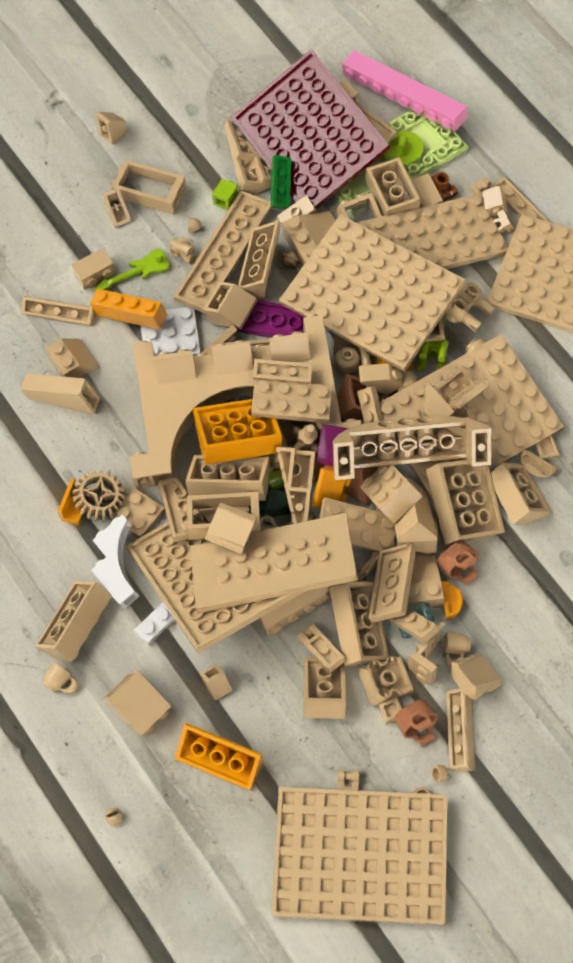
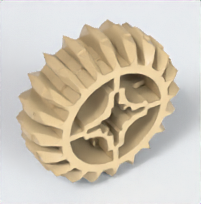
(81, 493)

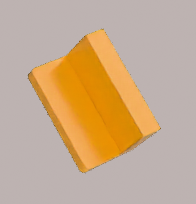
(67, 509)

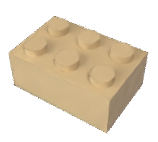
(392, 187)
(390, 492)

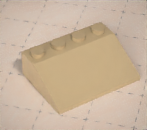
(306, 232)
(464, 501)

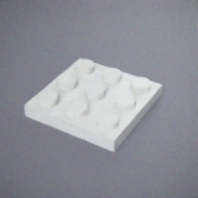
(176, 333)

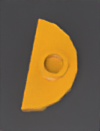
(452, 600)

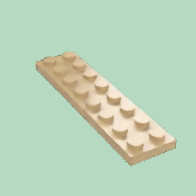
(223, 250)

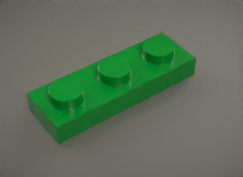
(280, 182)

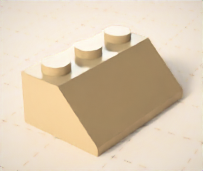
(518, 493)

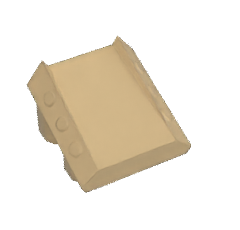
(231, 528)
(474, 676)
(385, 680)

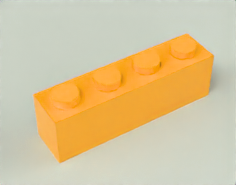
(128, 309)

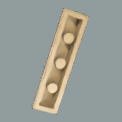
(57, 310)
(460, 731)

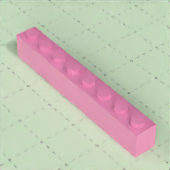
(405, 91)

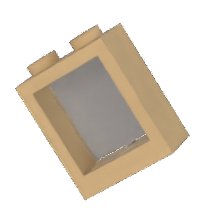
(359, 209)

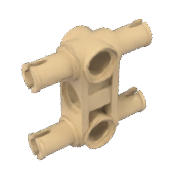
(468, 297)

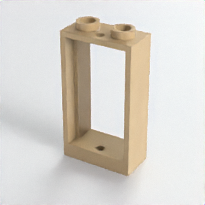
(166, 205)
(199, 531)

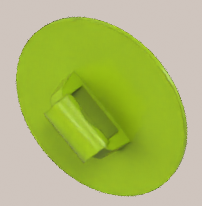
(406, 146)

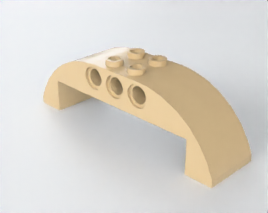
(410, 442)

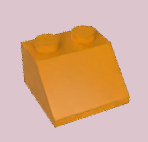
(329, 487)

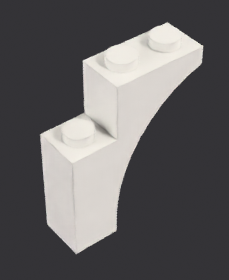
(111, 569)

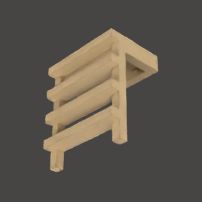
(460, 388)
(420, 665)

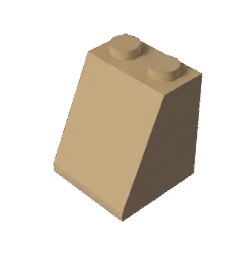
(137, 703)

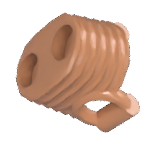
(459, 557)
(416, 718)

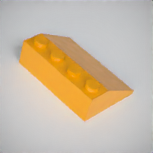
(231, 432)

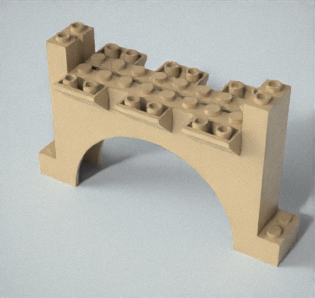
(179, 382)

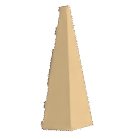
(250, 171)
(298, 476)

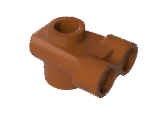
(443, 186)

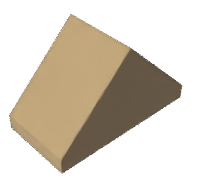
(116, 207)

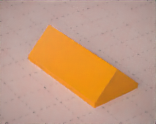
(219, 756)

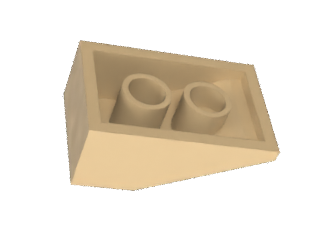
(425, 582)
(323, 691)

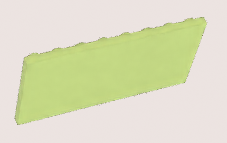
(439, 148)

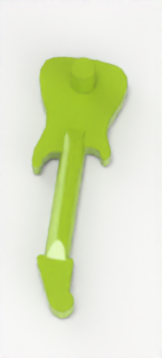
(153, 263)

